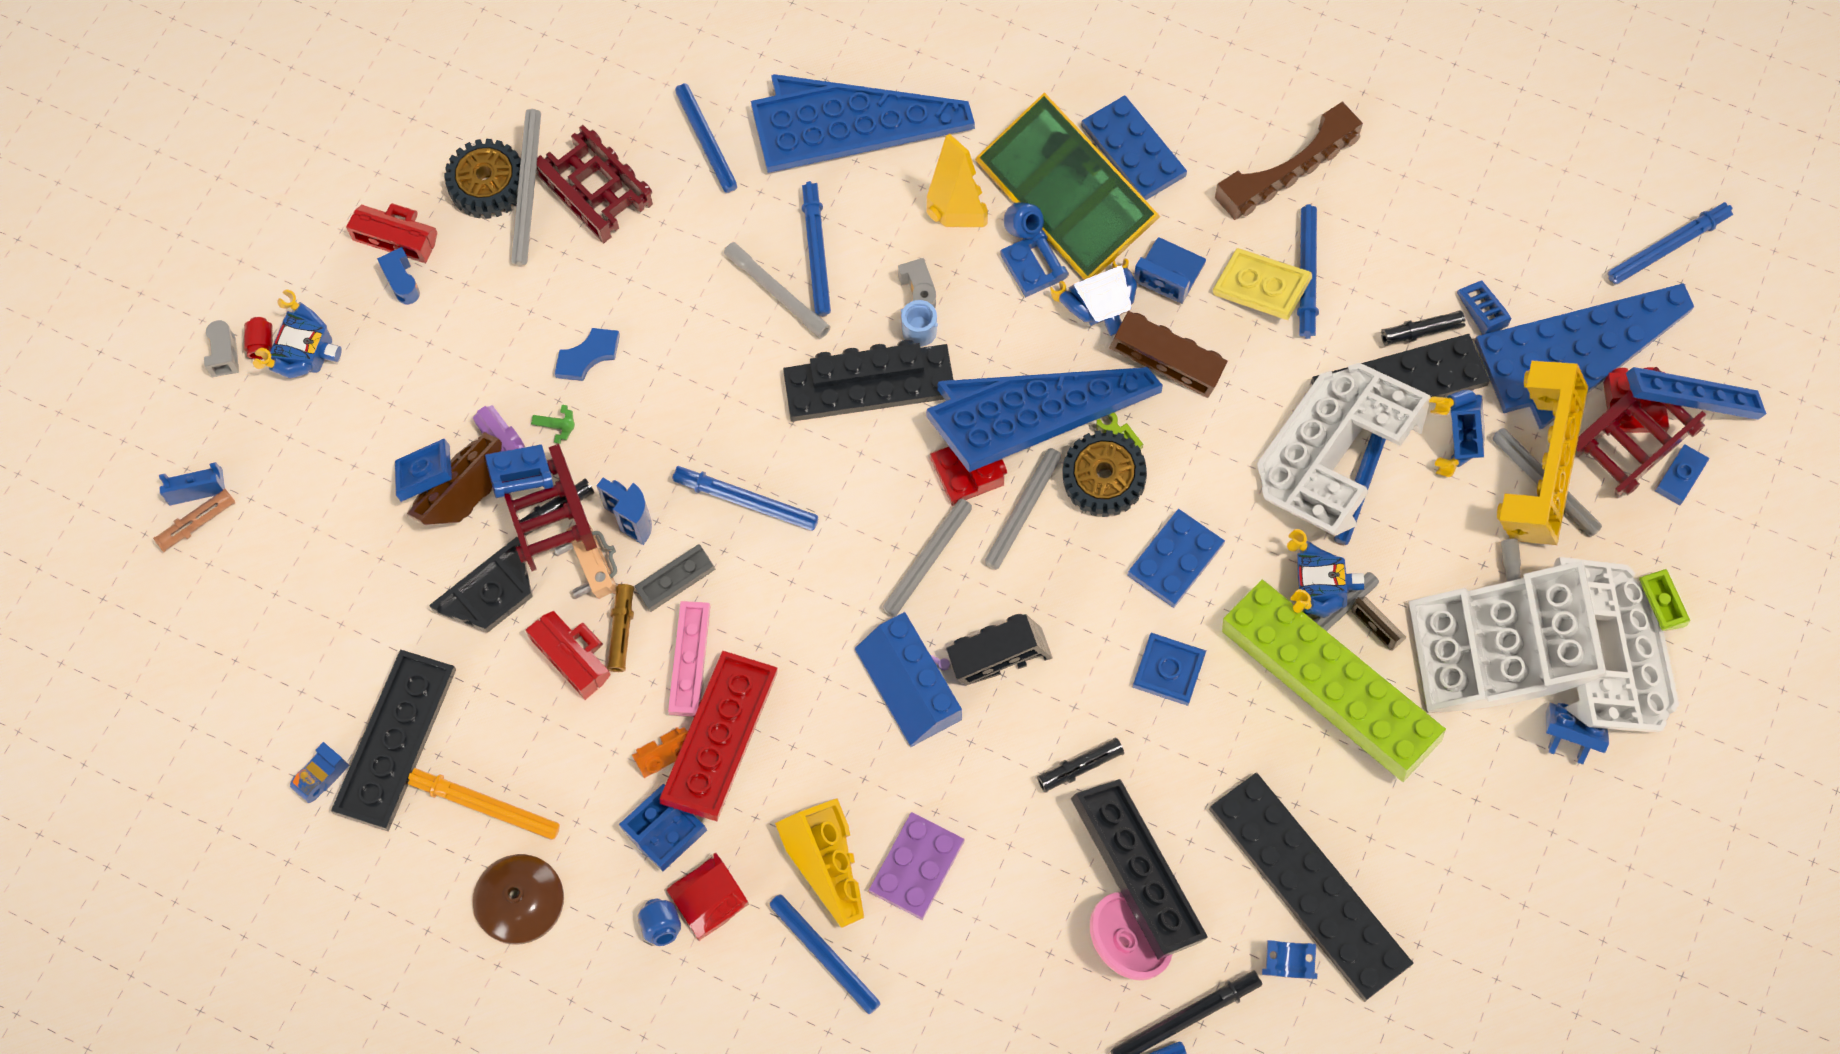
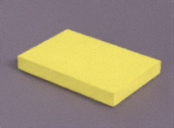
(1262, 283)

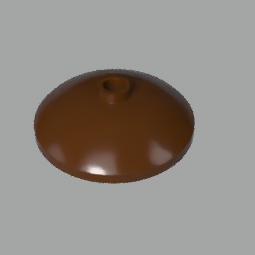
(529, 914)

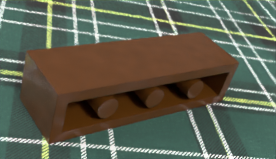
(1168, 353)

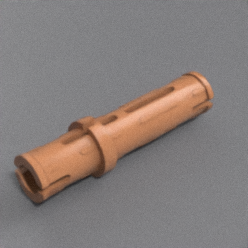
(165, 539)

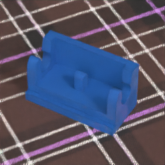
(192, 485)

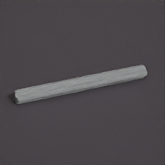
(526, 187)

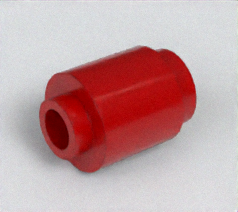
(257, 334)

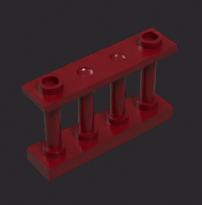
(1609, 425)
(572, 510)

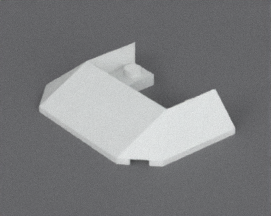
(1302, 457)
(1639, 677)

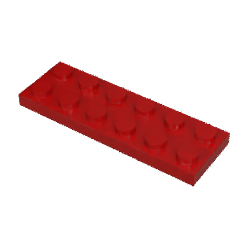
(719, 736)

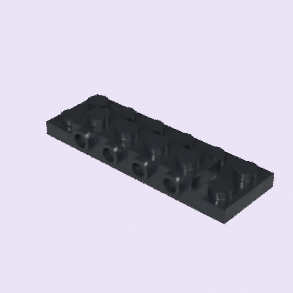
(866, 379)

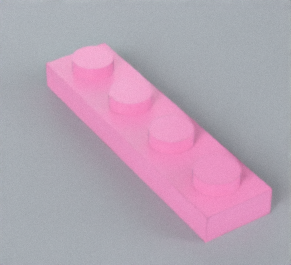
(689, 658)

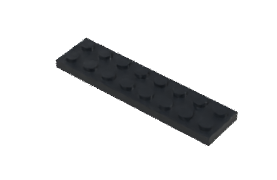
(1311, 887)

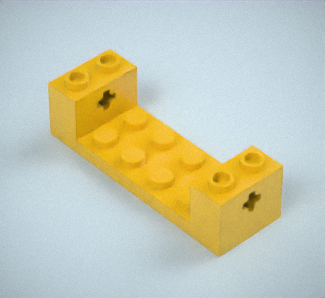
(1539, 517)

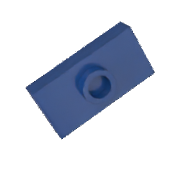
(1682, 474)

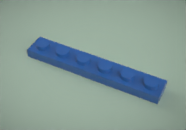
(1695, 393)

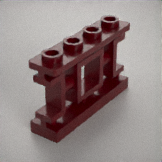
(578, 198)

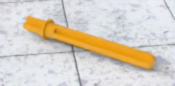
(482, 803)

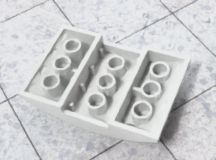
(1507, 640)

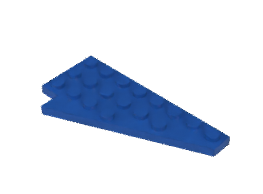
(832, 120)
(1592, 337)
(1011, 413)

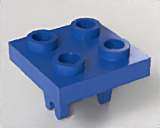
(1566, 726)

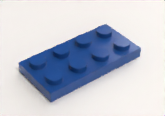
(1134, 147)

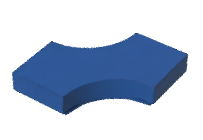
(577, 361)

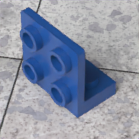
(1169, 270)

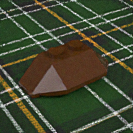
(469, 485)

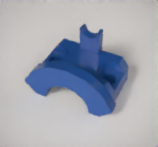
(1290, 960)

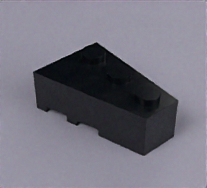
(997, 649)

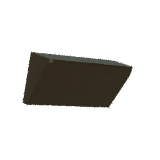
(1377, 623)

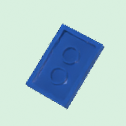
(1176, 558)

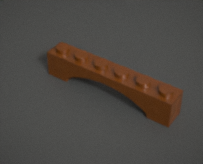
(1243, 192)

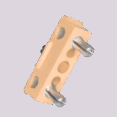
(594, 566)

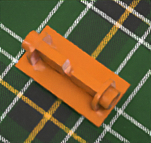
(653, 758)

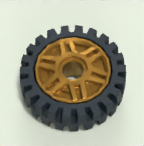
(475, 163)
(1104, 494)

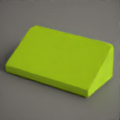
(1664, 600)

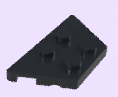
(488, 591)

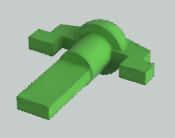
(566, 424)

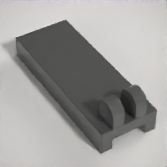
(675, 577)

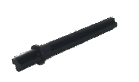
(1186, 1017)

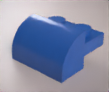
(628, 507)
(661, 830)

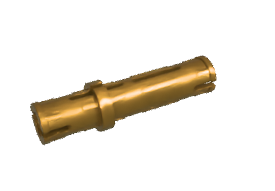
(621, 617)

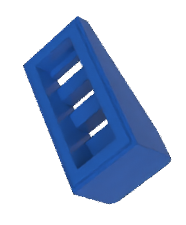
(1502, 317)

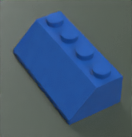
(908, 680)

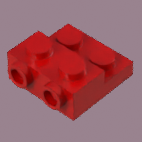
(1616, 386)
(960, 482)

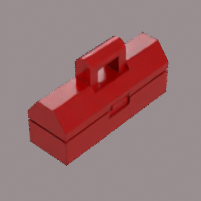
(389, 233)
(560, 647)

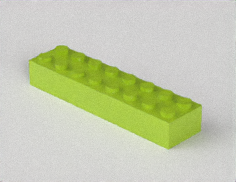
(1333, 680)

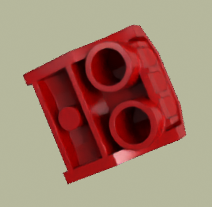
(708, 897)

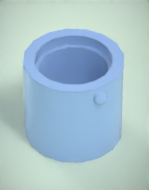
(919, 322)

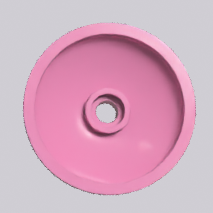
(1122, 941)

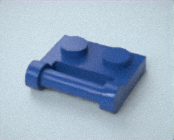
(1026, 267)
(516, 465)

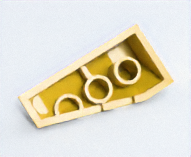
(953, 192)
(820, 851)

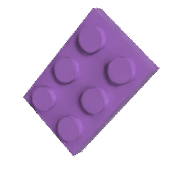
(916, 866)

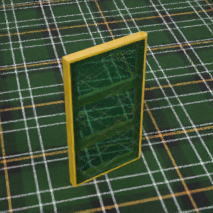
(1083, 198)

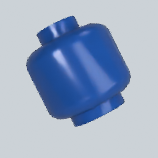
(1023, 220)
(659, 922)

